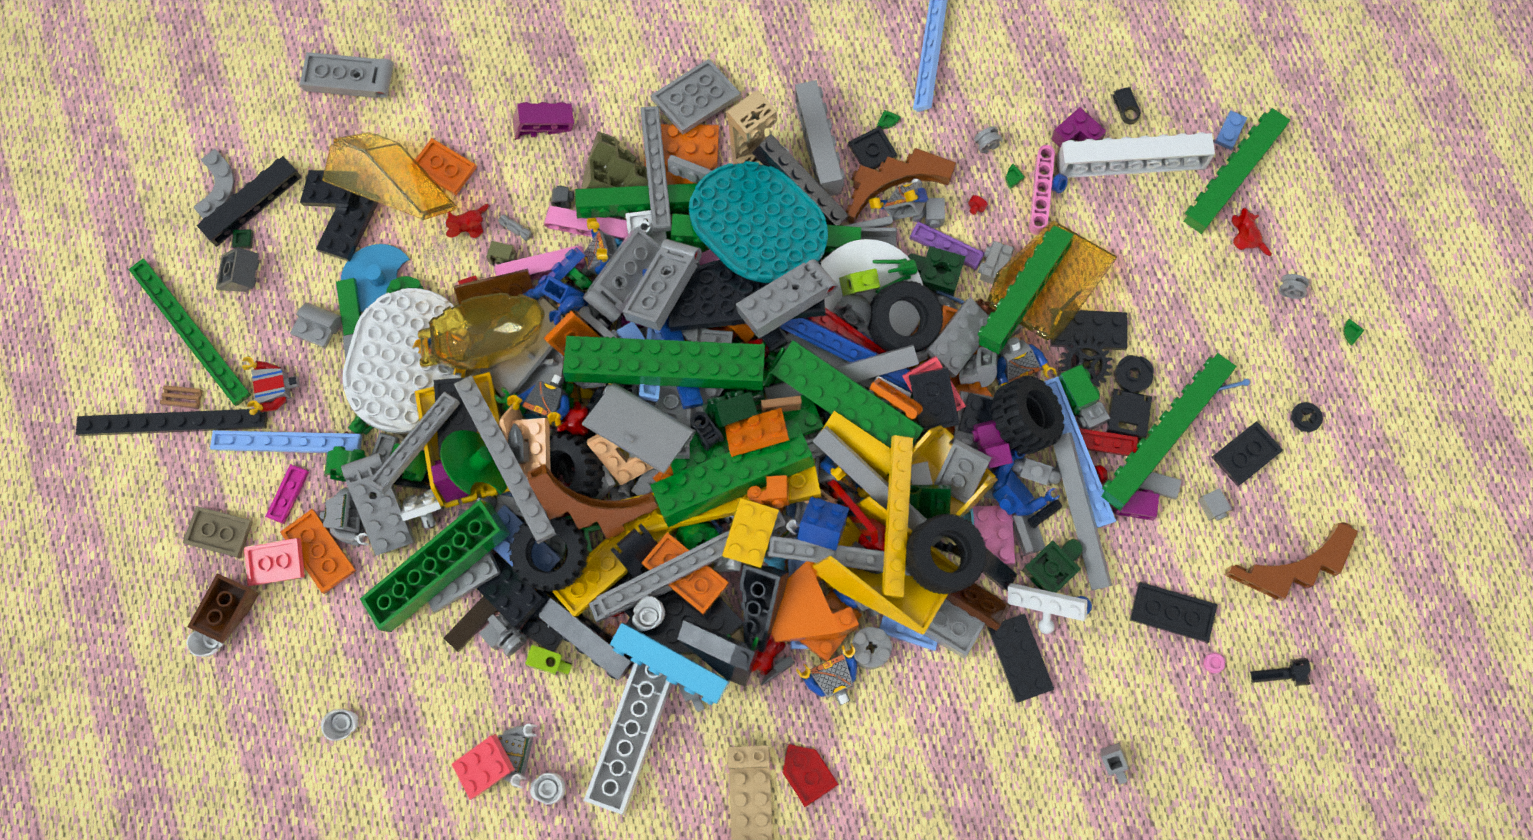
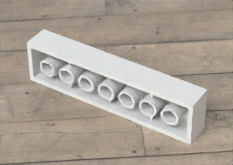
(1135, 155)
(628, 740)

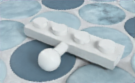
(1048, 603)

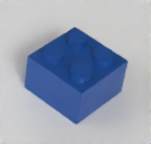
(823, 523)

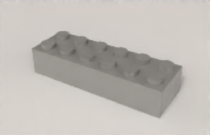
(818, 137)

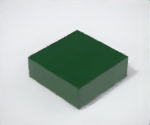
(242, 238)

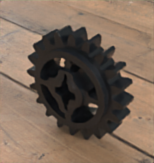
(1082, 357)

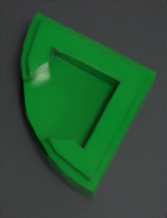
(888, 119)
(1014, 176)
(1352, 331)

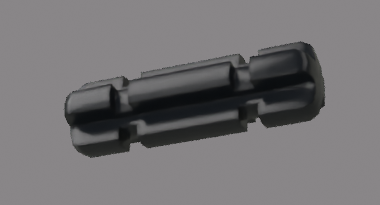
(1044, 513)

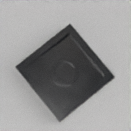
(872, 148)

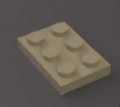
(217, 532)

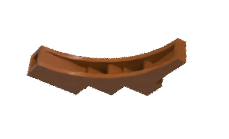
(893, 172)
(610, 515)

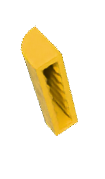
(866, 446)

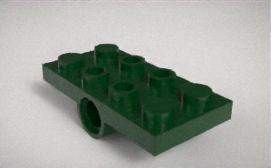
(930, 499)

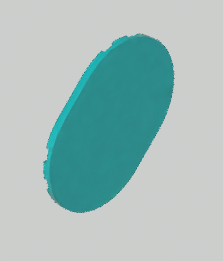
(757, 220)

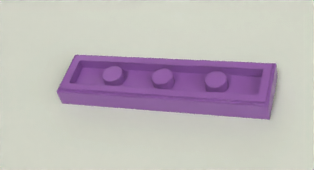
(931, 237)

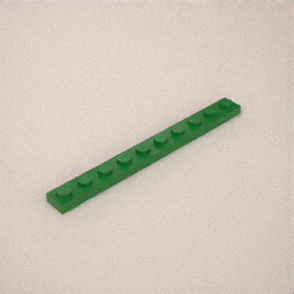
(190, 332)

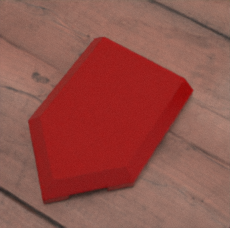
(807, 774)

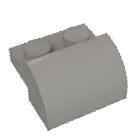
(316, 325)
(980, 368)

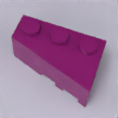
(542, 117)

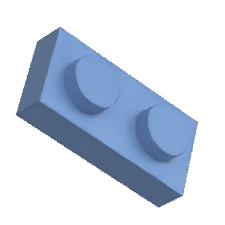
(1230, 130)

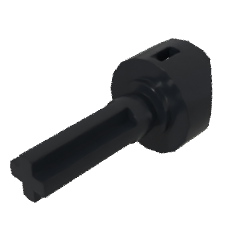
(1296, 672)

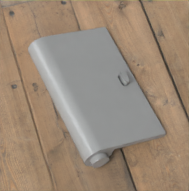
(638, 427)

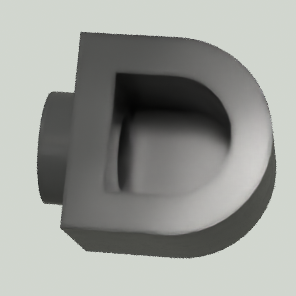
(562, 197)

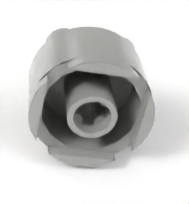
(877, 638)

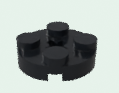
(1134, 363)

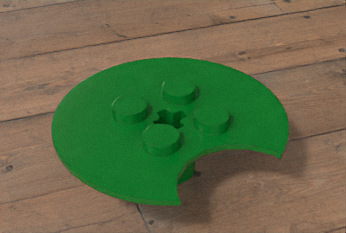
(469, 461)

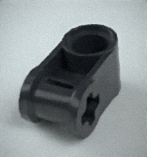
(708, 433)

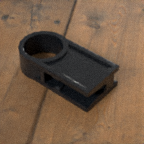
(1126, 101)

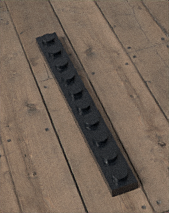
(170, 422)

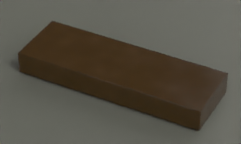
(470, 624)

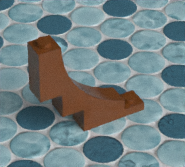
(1277, 580)

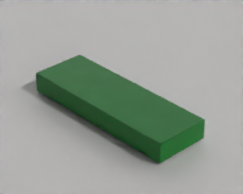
(348, 304)

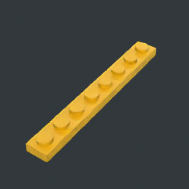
(897, 517)

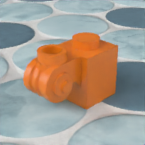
(775, 494)

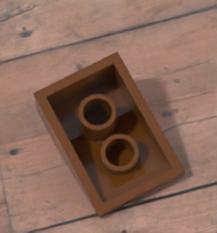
(222, 608)

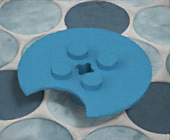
(373, 270)

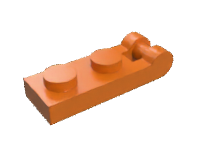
(896, 398)

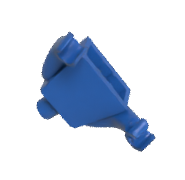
(564, 294)
(1013, 494)

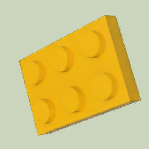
(750, 532)

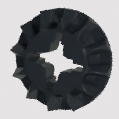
(1306, 408)

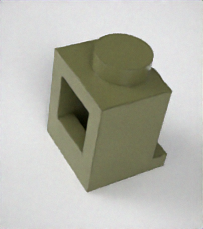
(500, 253)

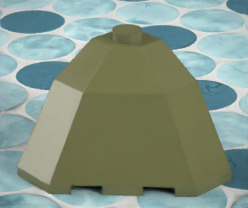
(612, 166)

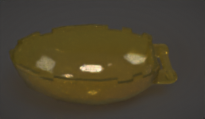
(482, 331)

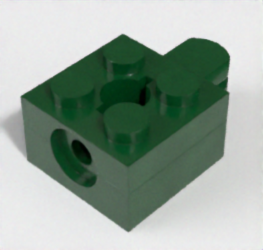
(934, 275)
(732, 406)
(1054, 565)

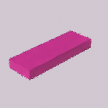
(287, 494)

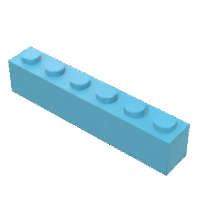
(669, 663)

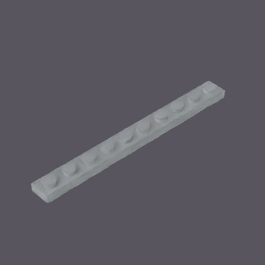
(505, 460)
(667, 573)

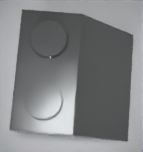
(237, 270)

